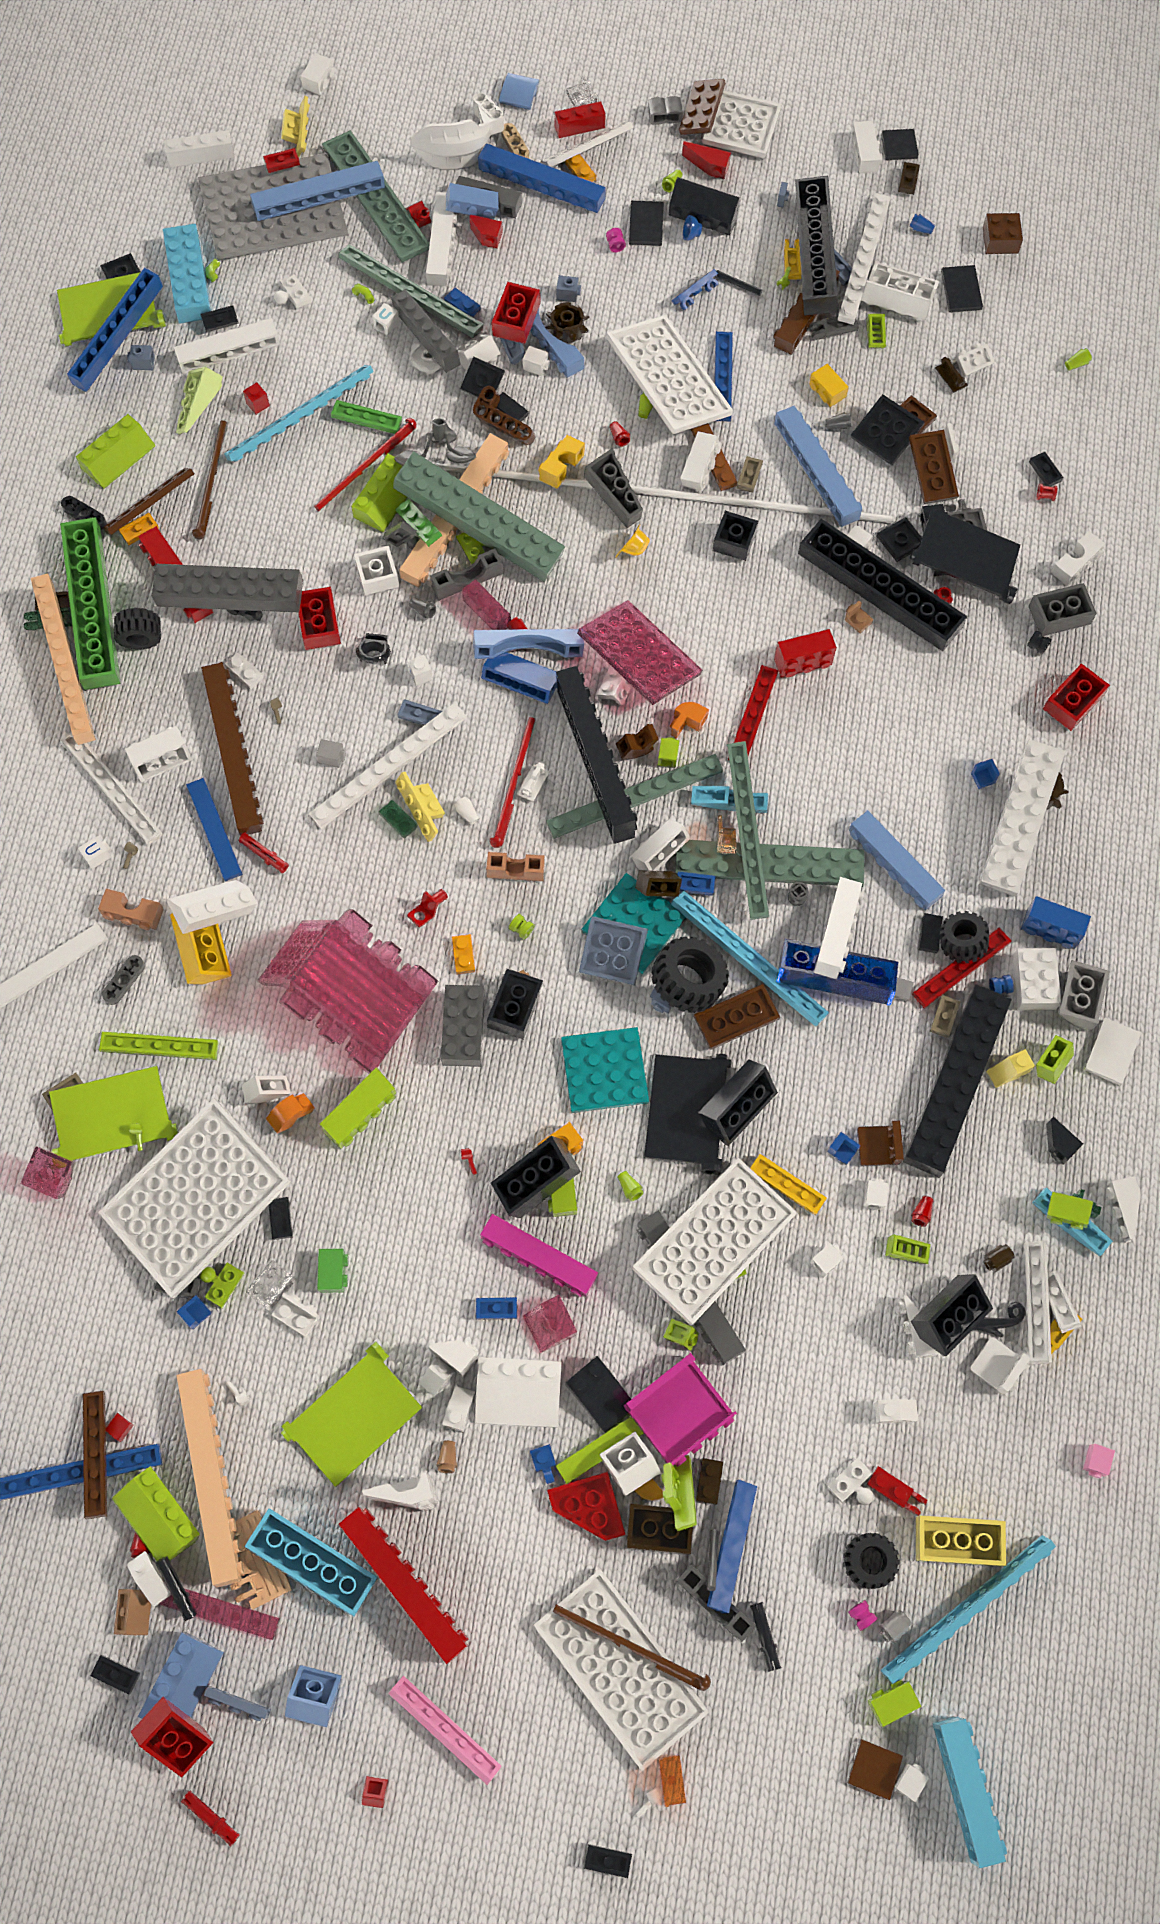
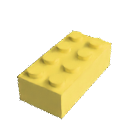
(961, 1541)

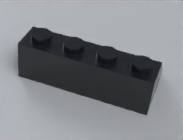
(709, 206)
(738, 1101)
(952, 1314)

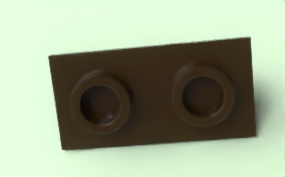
(951, 375)

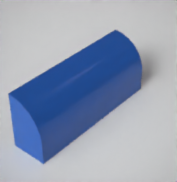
(521, 676)

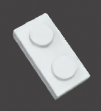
(244, 670)

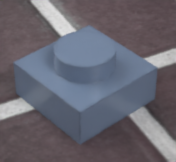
(783, 194)

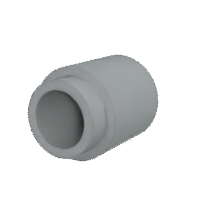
(895, 1626)

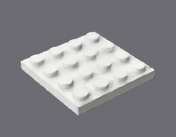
(743, 124)

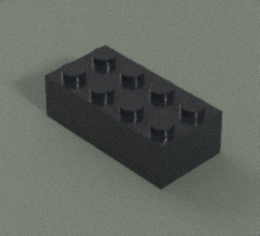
(535, 1177)

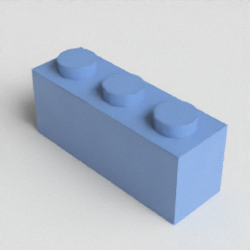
(471, 201)

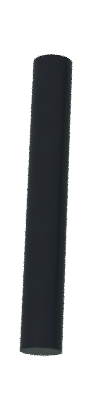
(739, 283)

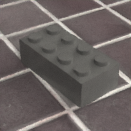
(462, 1025)

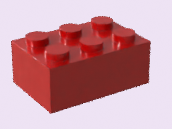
(516, 312)
(318, 618)
(805, 653)
(1076, 697)
(172, 1737)

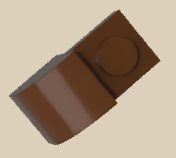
(639, 744)

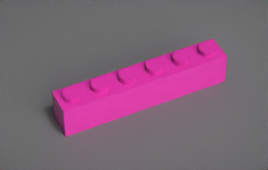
(539, 1256)

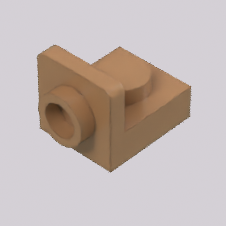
(857, 617)

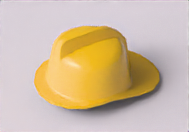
(637, 543)

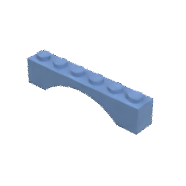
(566, 356)
(491, 643)

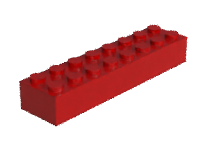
(404, 1585)

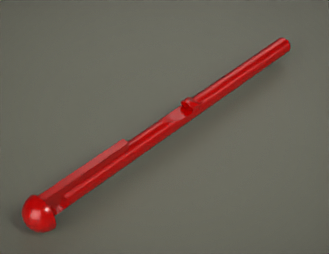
(389, 445)
(498, 839)

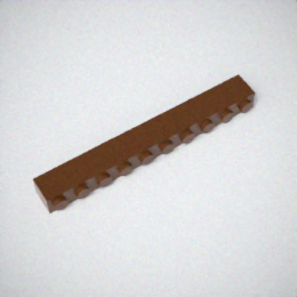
(231, 749)

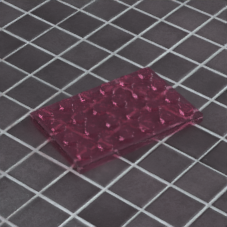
(640, 652)

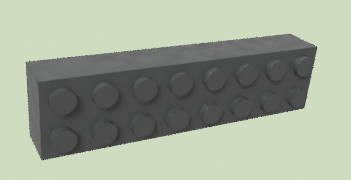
(227, 588)

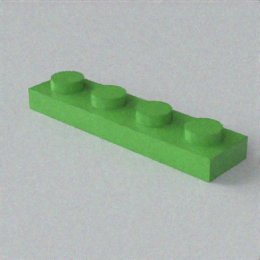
(366, 417)
(418, 521)

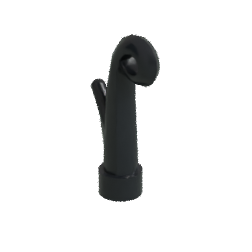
(992, 1324)

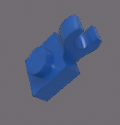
(543, 1460)

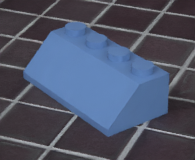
(184, 1674)

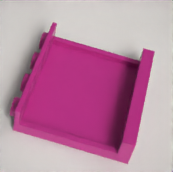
(680, 1411)

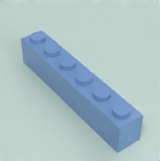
(896, 860)

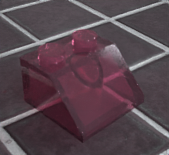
(48, 1173)
(550, 1324)

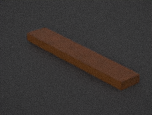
(148, 500)
(94, 1455)

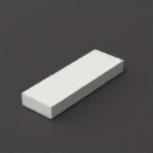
(1061, 1304)

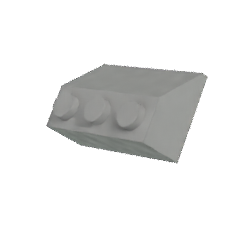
(1083, 995)

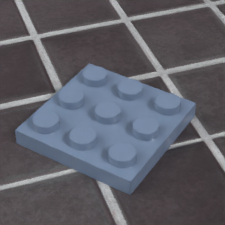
(613, 950)

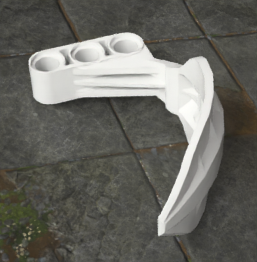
(461, 142)

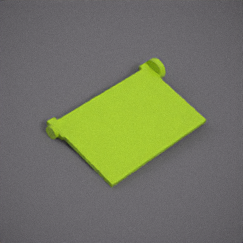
(90, 304)
(99, 1114)
(353, 1417)

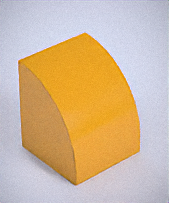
(649, 1491)

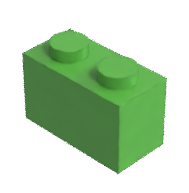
(332, 1270)

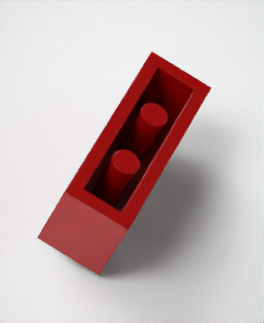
(579, 119)

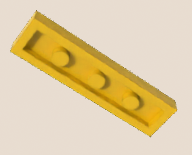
(788, 1184)

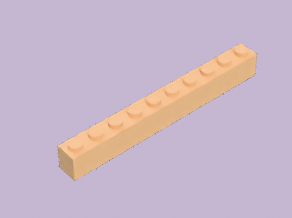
(477, 476)
(63, 659)
(209, 1478)

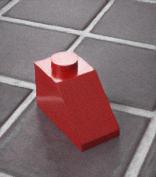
(486, 230)

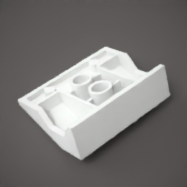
(899, 291)
(518, 1392)
(410, 1493)

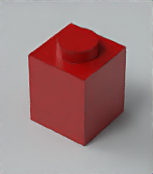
(256, 398)

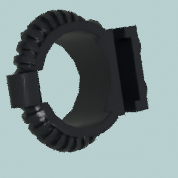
(374, 642)

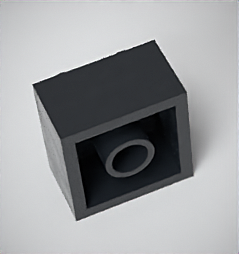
(735, 535)

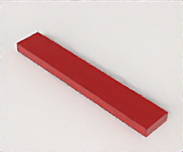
(756, 706)
(957, 972)

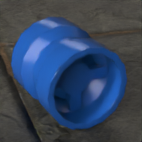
(1002, 984)

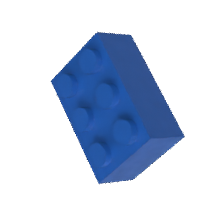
(1055, 923)

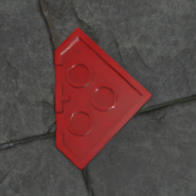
(589, 1505)

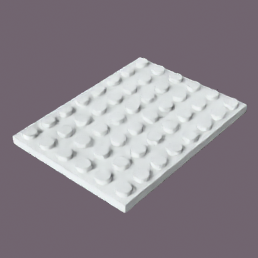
(194, 1198)

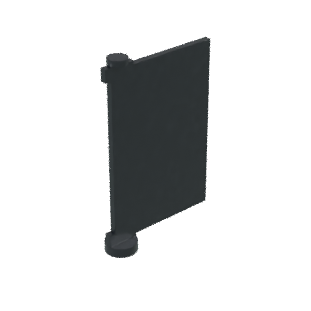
(968, 554)
(677, 1096)

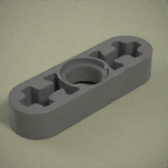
(125, 987)

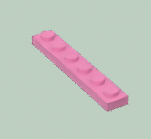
(445, 1730)

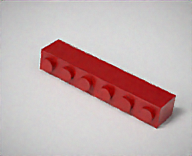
(160, 552)

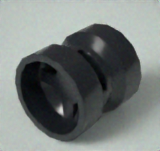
(1039, 642)

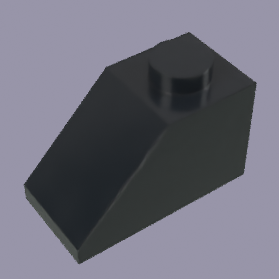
(1061, 1142)

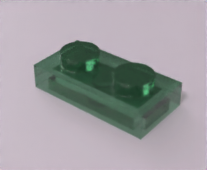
(398, 819)

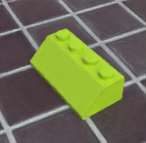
(115, 451)
(378, 498)
(358, 1109)
(156, 1515)

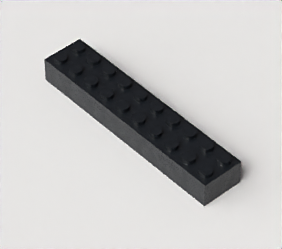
(816, 245)
(882, 584)
(596, 755)
(957, 1081)

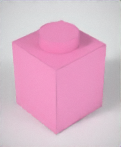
(1098, 1460)

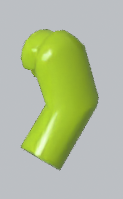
(210, 270)
(358, 288)

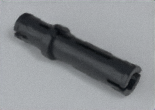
(179, 1595)
(765, 1636)

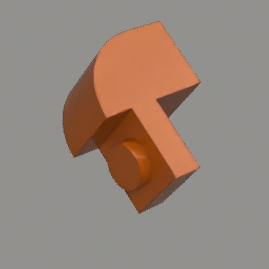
(688, 714)
(288, 1111)

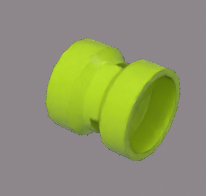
(521, 926)

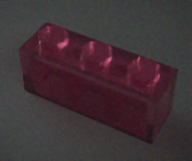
(486, 606)

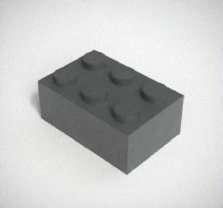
(1062, 609)

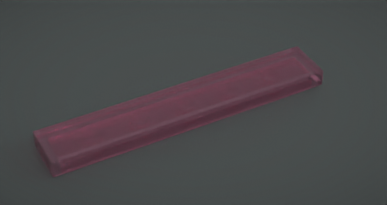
(229, 1614)

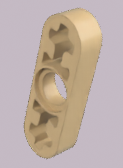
(515, 136)

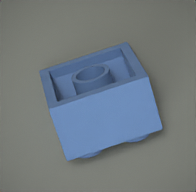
(313, 1696)

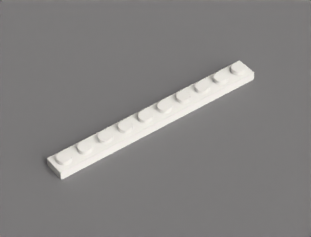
(864, 258)
(387, 765)

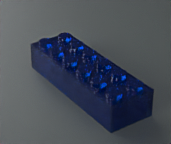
(862, 977)

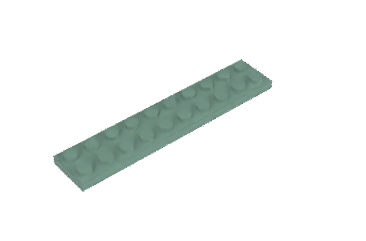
(380, 204)
(779, 863)

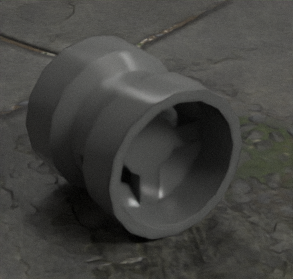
(796, 897)

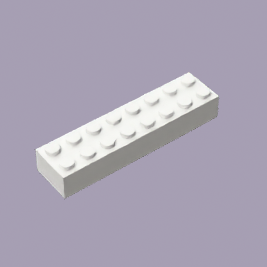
(1022, 817)

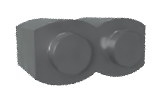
(665, 110)

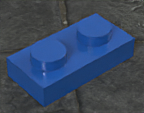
(462, 302)
(697, 883)
(496, 1308)

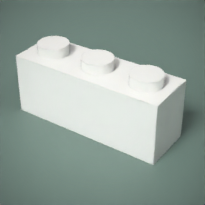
(866, 146)
(700, 461)
(660, 846)

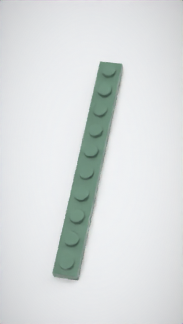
(423, 297)
(638, 794)
(748, 831)

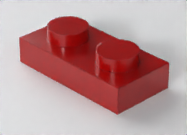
(281, 160)

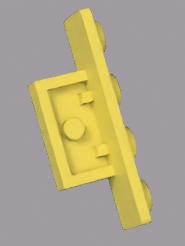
(295, 125)
(421, 803)

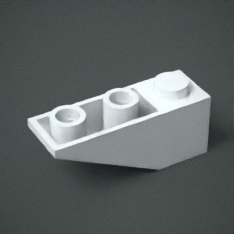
(1125, 1201)
(915, 1346)

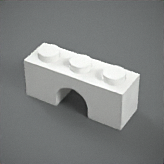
(1070, 568)

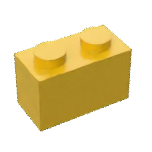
(828, 385)

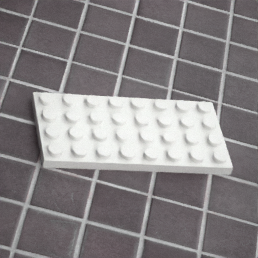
(669, 374)
(714, 1241)
(632, 1696)

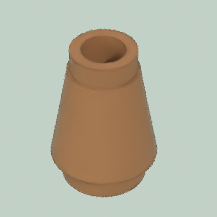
(447, 1458)

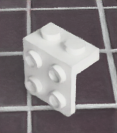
(1000, 1366)

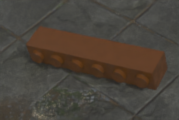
(794, 326)

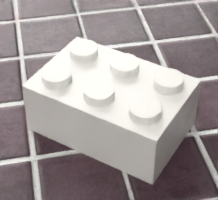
(158, 753)
(1036, 979)

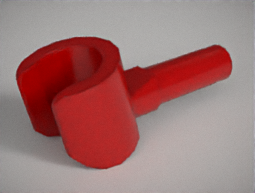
(467, 1154)

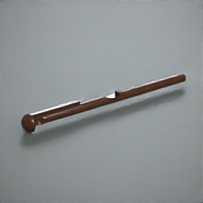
(200, 531)
(663, 1664)

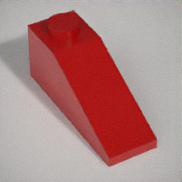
(708, 159)

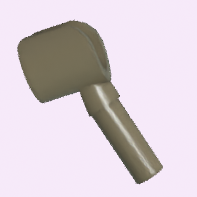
(275, 705)
(132, 850)

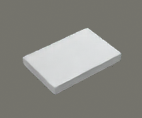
(1112, 1051)

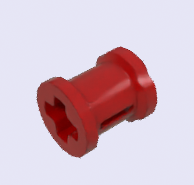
(1047, 492)

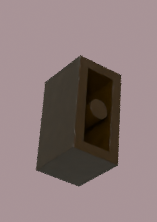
(658, 883)

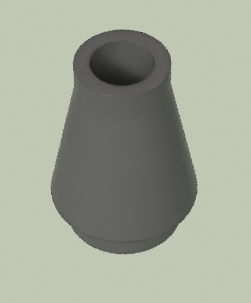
(839, 421)
(423, 607)

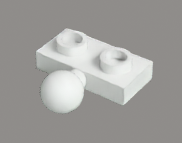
(294, 291)
(851, 1481)

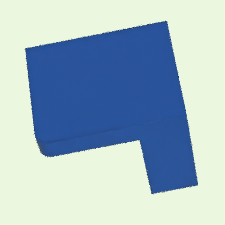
(985, 773)
(843, 1148)
(194, 1312)

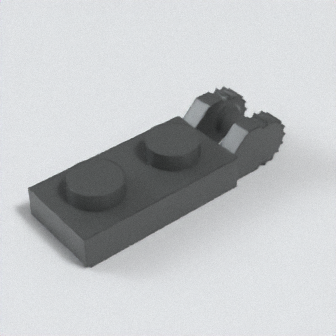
(831, 327)

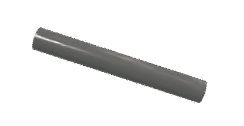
(713, 1555)

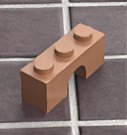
(503, 867)
(145, 915)

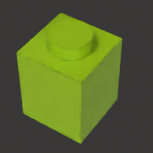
(668, 752)

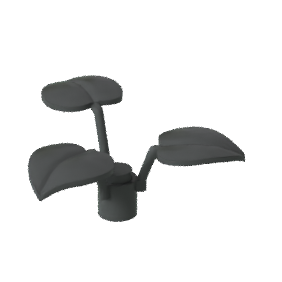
(441, 433)

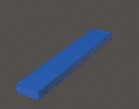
(723, 366)
(214, 829)
(732, 1545)

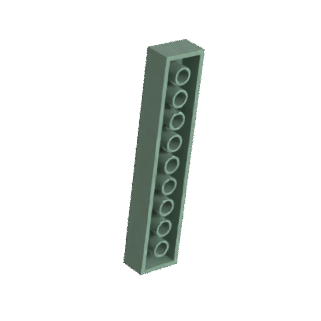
(478, 516)

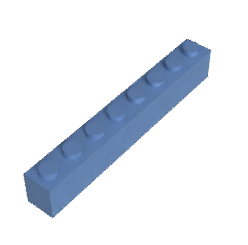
(317, 190)
(818, 466)

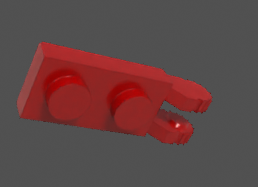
(895, 1490)

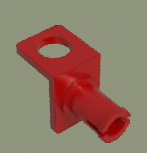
(419, 213)
(428, 907)

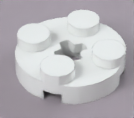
(422, 363)

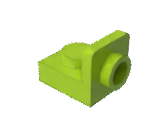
(681, 1334)

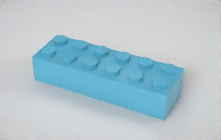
(187, 272)
(311, 1562)
(969, 1792)

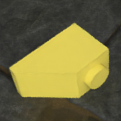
(1011, 1068)

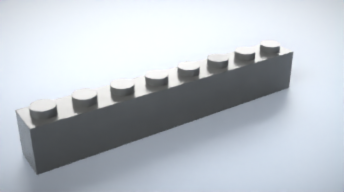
(712, 1322)

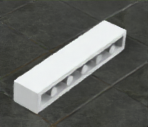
(441, 243)
(227, 345)
(838, 928)

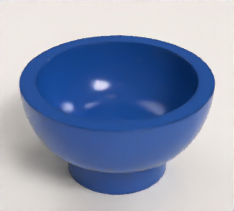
(691, 228)

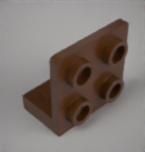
(880, 1145)

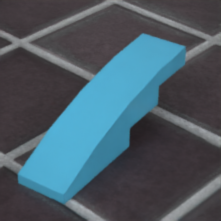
(723, 798)
(1090, 1237)

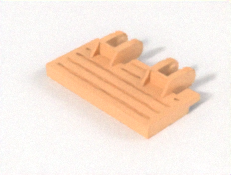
(265, 1579)

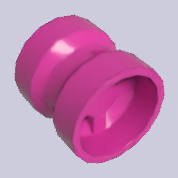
(615, 239)
(862, 1615)

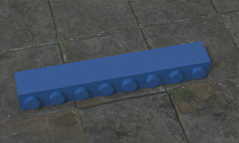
(541, 178)
(115, 330)

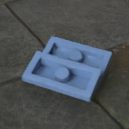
(518, 91)

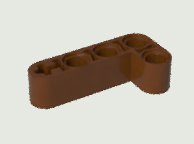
(505, 420)

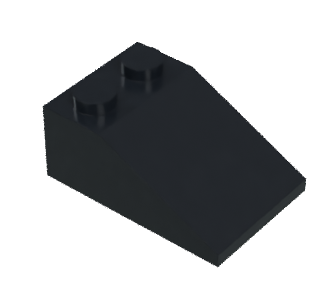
(514, 1004)
(599, 1394)

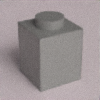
(330, 753)

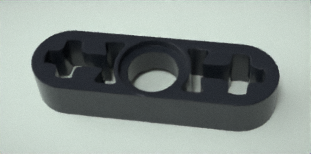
(80, 506)

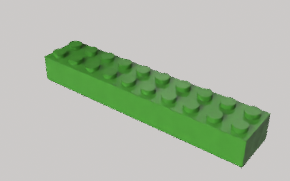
(90, 604)

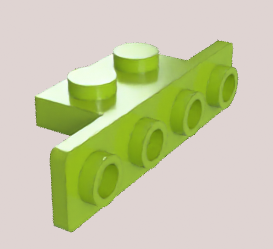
(680, 1493)

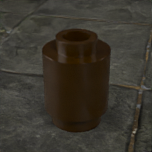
(998, 1258)

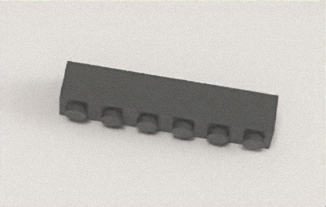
(426, 331)

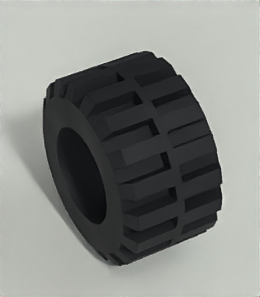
(137, 628)
(964, 949)
(888, 1554)

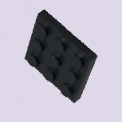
(887, 429)

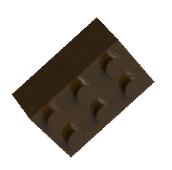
(655, 1531)

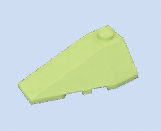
(200, 389)

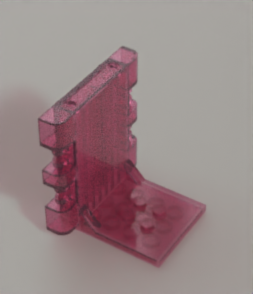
(351, 985)

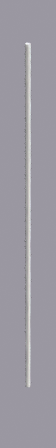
(682, 495)

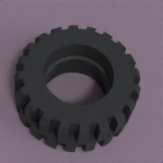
(679, 990)

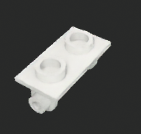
(533, 782)

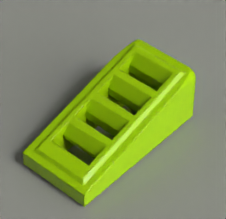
(876, 318)
(896, 1240)

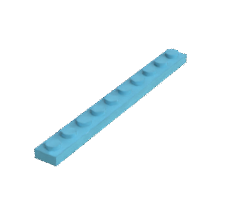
(293, 417)
(748, 958)
(962, 1614)

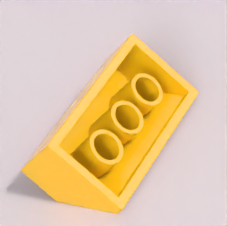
(202, 954)

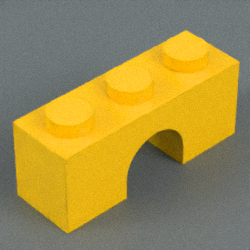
(553, 469)

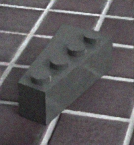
(613, 487)

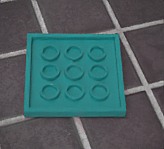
(633, 908)
(604, 1070)

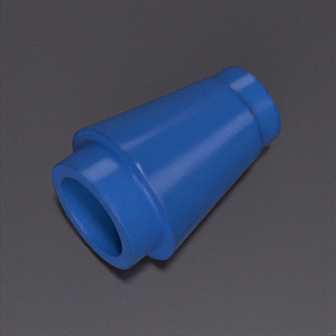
(921, 224)

